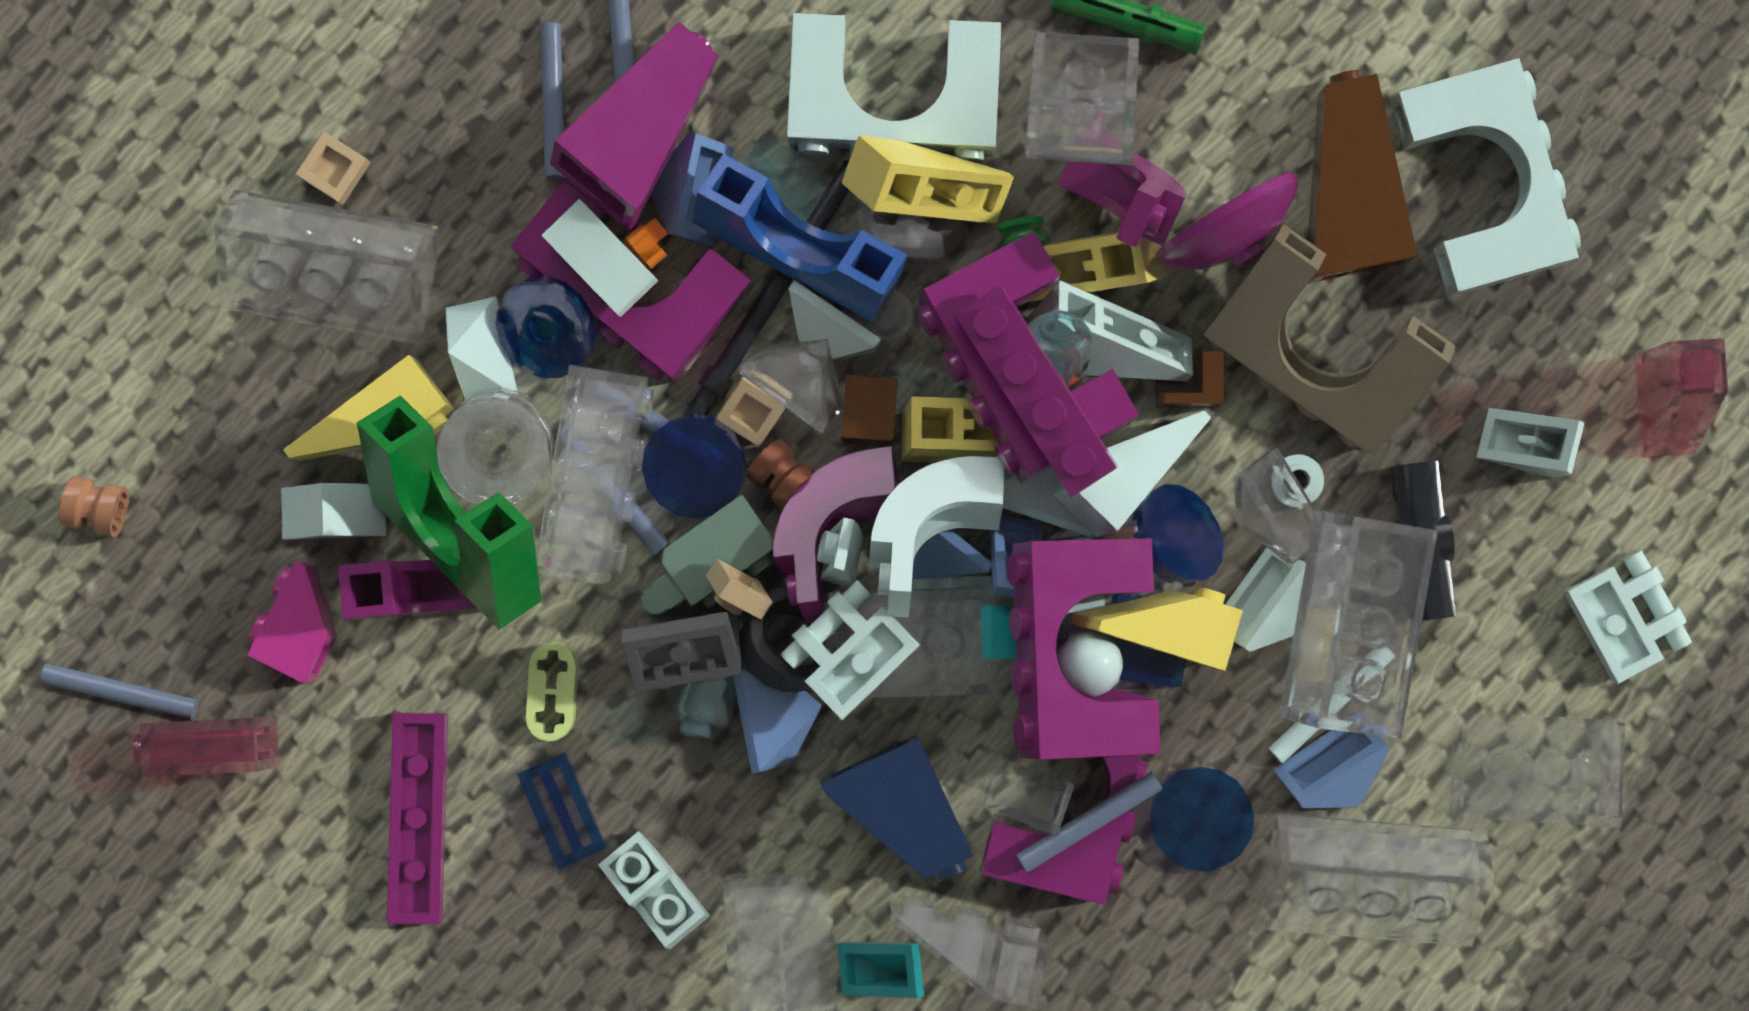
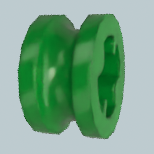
(1020, 227)

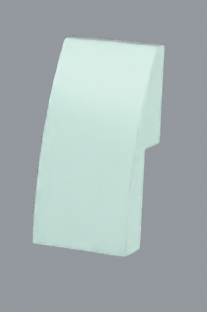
(599, 257)
(840, 555)
(654, 890)

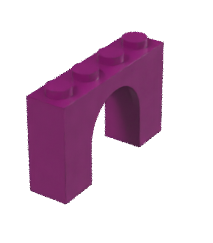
(1025, 274)
(664, 333)
(1052, 714)
(1087, 867)

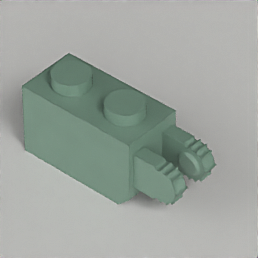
(729, 535)

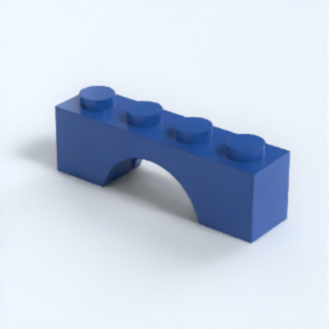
(748, 214)

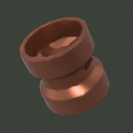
(778, 472)

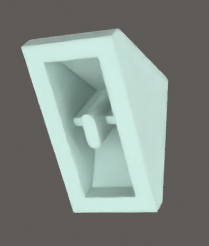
(1530, 442)
(330, 512)

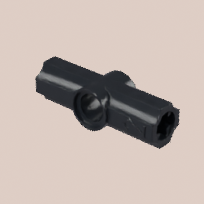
(1420, 504)

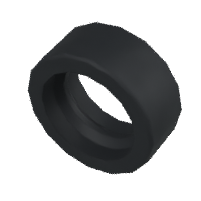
(762, 661)

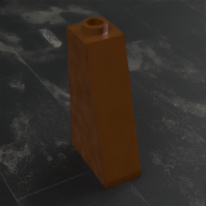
(1356, 184)

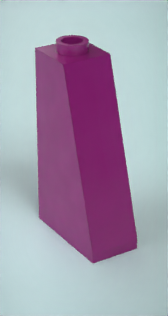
(632, 129)

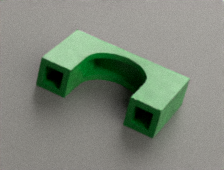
(481, 551)

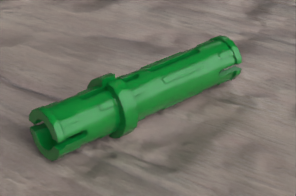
(1186, 34)

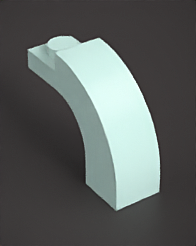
(930, 501)

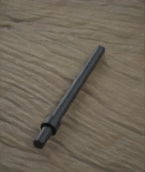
(717, 380)

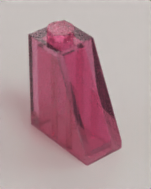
(1679, 394)
(207, 746)

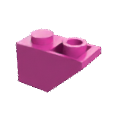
(298, 626)

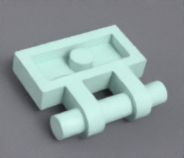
(1615, 625)
(861, 661)

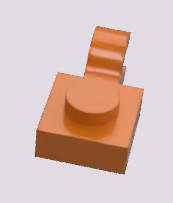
(646, 243)

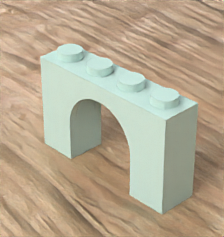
(1500, 108)
(827, 117)

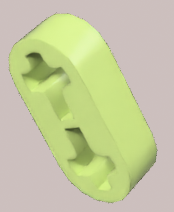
(539, 689)

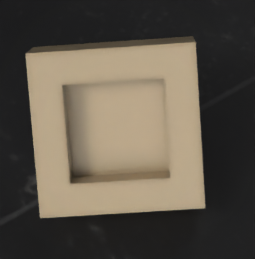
(333, 168)
(750, 412)
(737, 590)

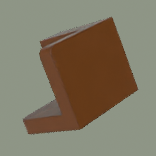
(1201, 390)
(869, 408)

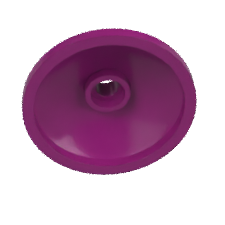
(1233, 228)

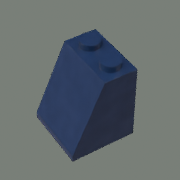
(904, 808)

